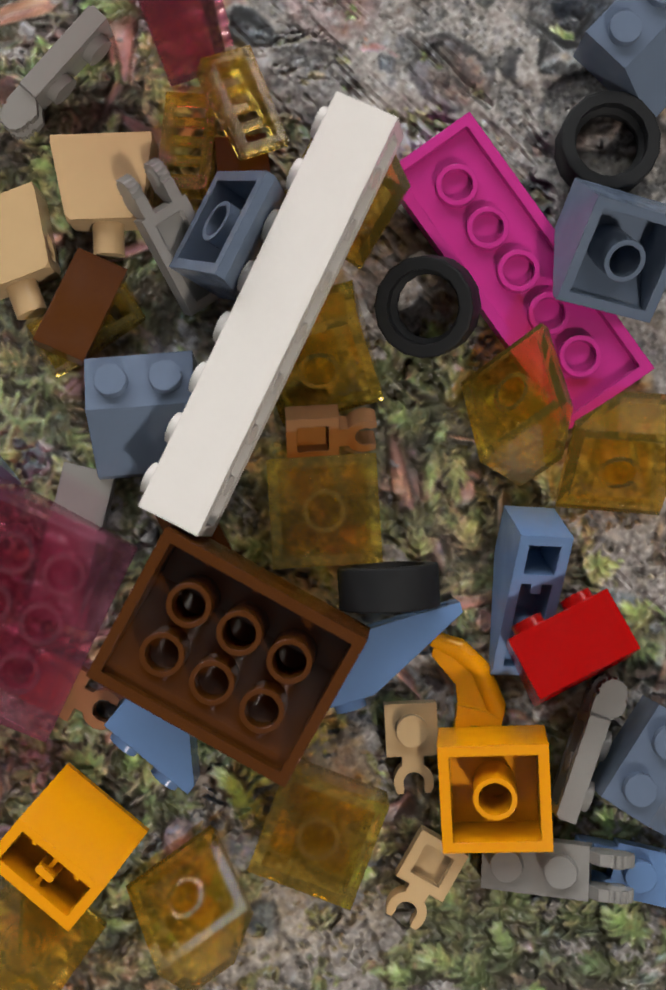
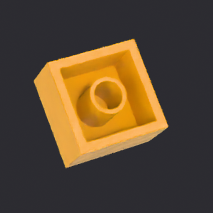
(495, 789)

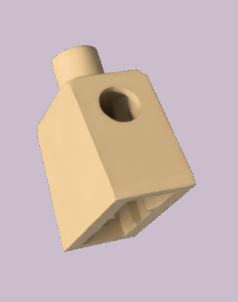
(87, 183)
(26, 250)

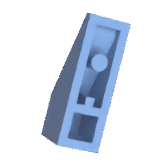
(527, 574)
(389, 649)

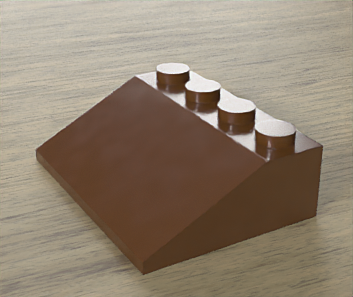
(229, 652)

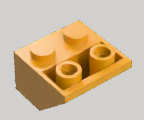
(68, 846)

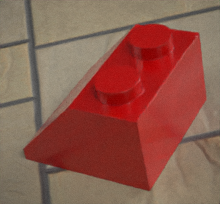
(570, 645)

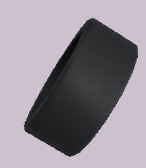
(623, 108)
(388, 314)
(388, 587)

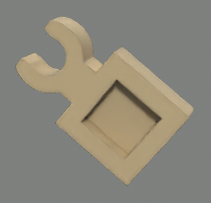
(411, 734)
(425, 873)

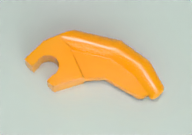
(477, 690)

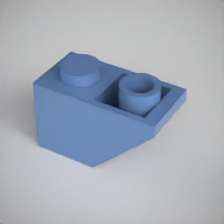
(159, 743)

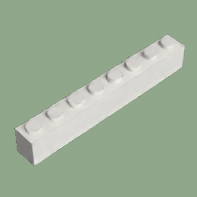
(272, 314)

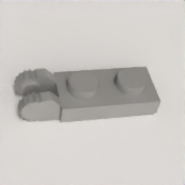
(55, 73)
(165, 229)
(586, 745)
(559, 873)

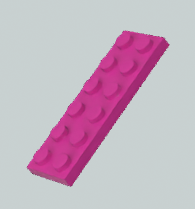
(490, 225)

